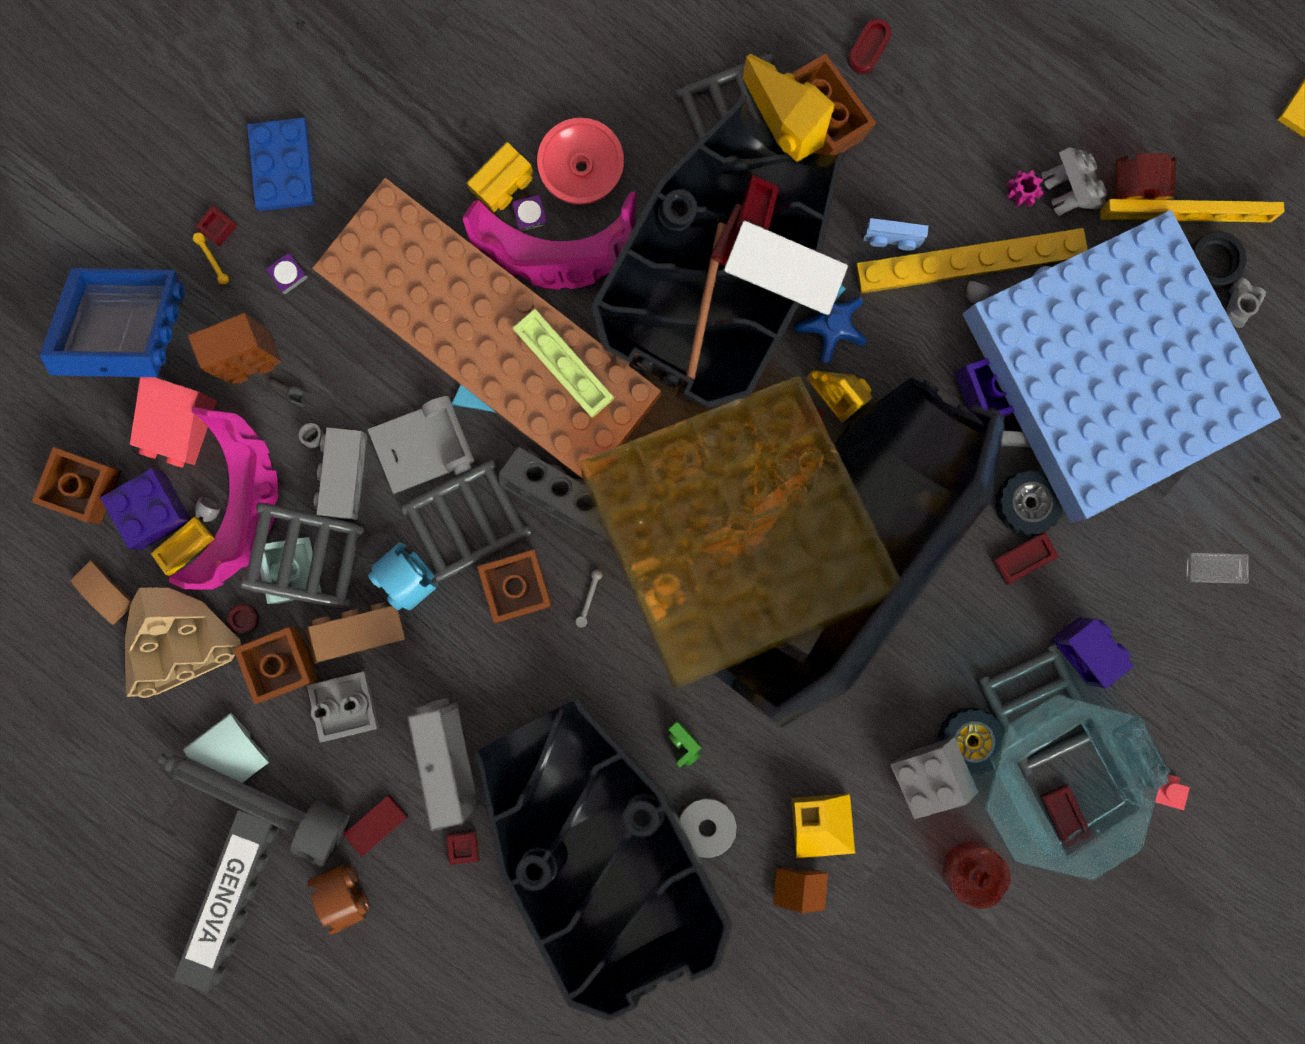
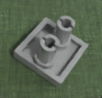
(1079, 170)
(342, 706)

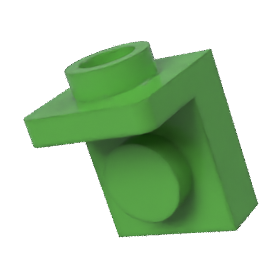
(682, 737)

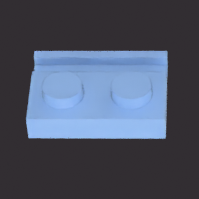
(905, 235)

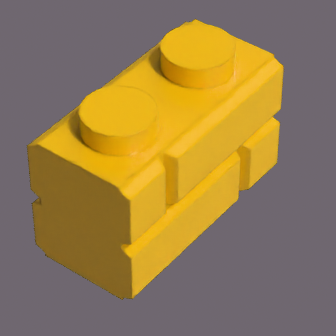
(501, 178)

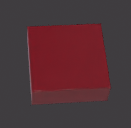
(215, 225)
(462, 847)

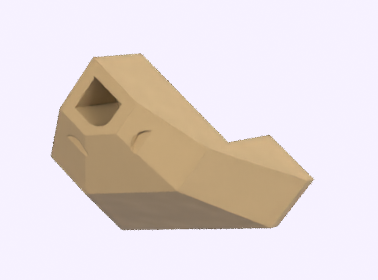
(172, 641)

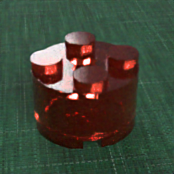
(1146, 177)
(990, 884)

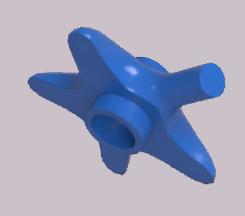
(833, 327)

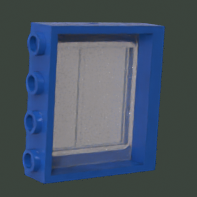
(113, 323)

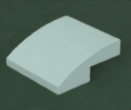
(228, 750)

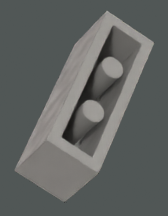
(340, 473)

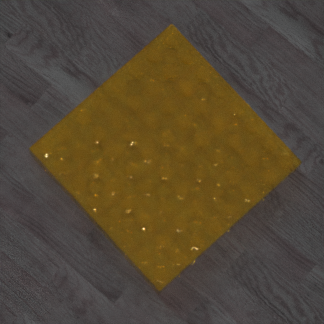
(738, 530)

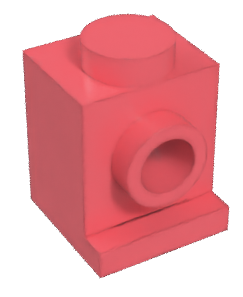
(1173, 793)

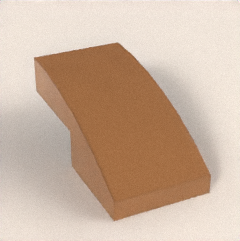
(101, 592)

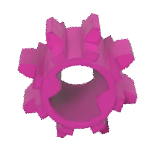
(1032, 188)

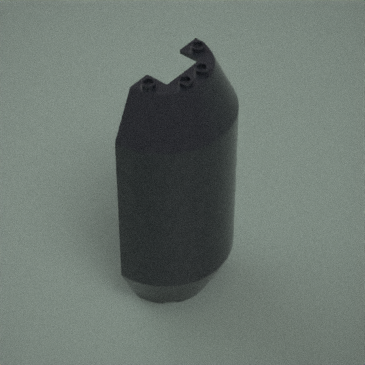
(924, 483)

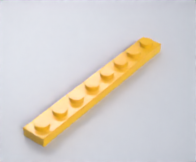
(970, 260)

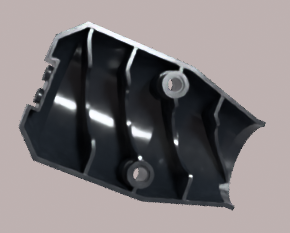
(658, 281)
(616, 886)

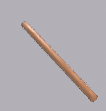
(704, 309)

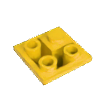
(822, 825)

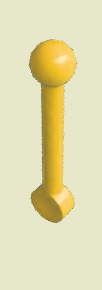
(200, 240)

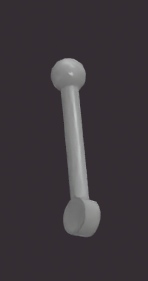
(581, 621)

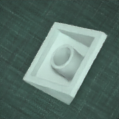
(300, 567)

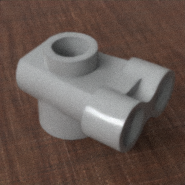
(1243, 301)

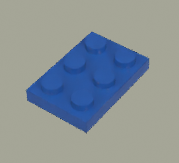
(281, 164)

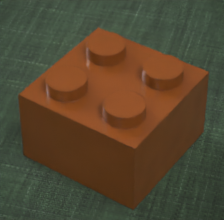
(75, 485)
(515, 586)
(275, 664)

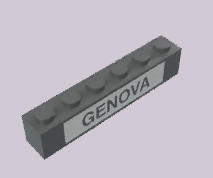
(225, 902)

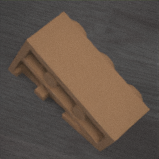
(353, 632)

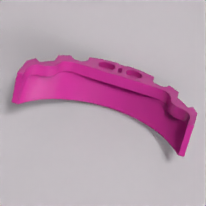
(545, 261)
(249, 482)

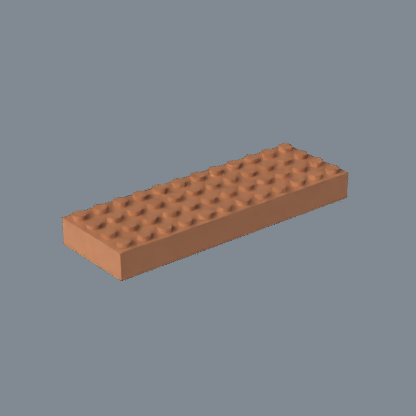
(461, 318)

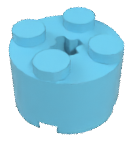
(403, 577)

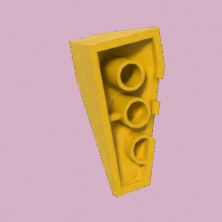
(793, 111)
(841, 392)

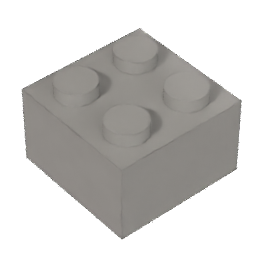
(934, 778)

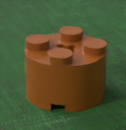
(338, 898)

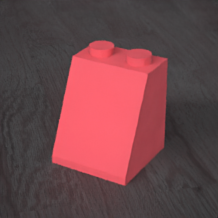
(165, 421)

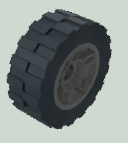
(1012, 507)

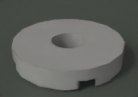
(716, 811)

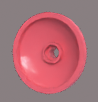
(577, 143)

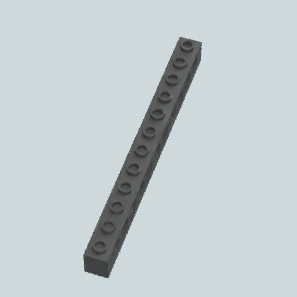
(565, 509)

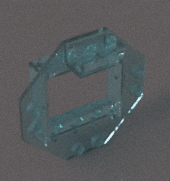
(1106, 841)

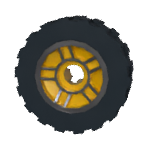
(983, 727)

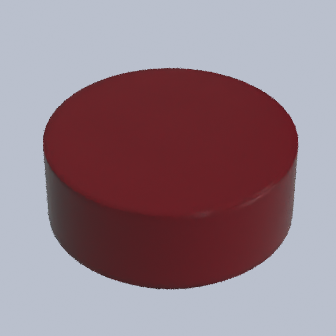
(243, 619)

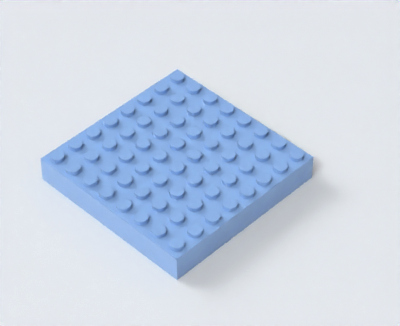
(1121, 366)

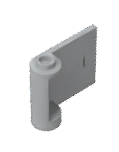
(424, 445)

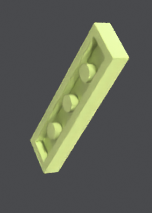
(563, 363)

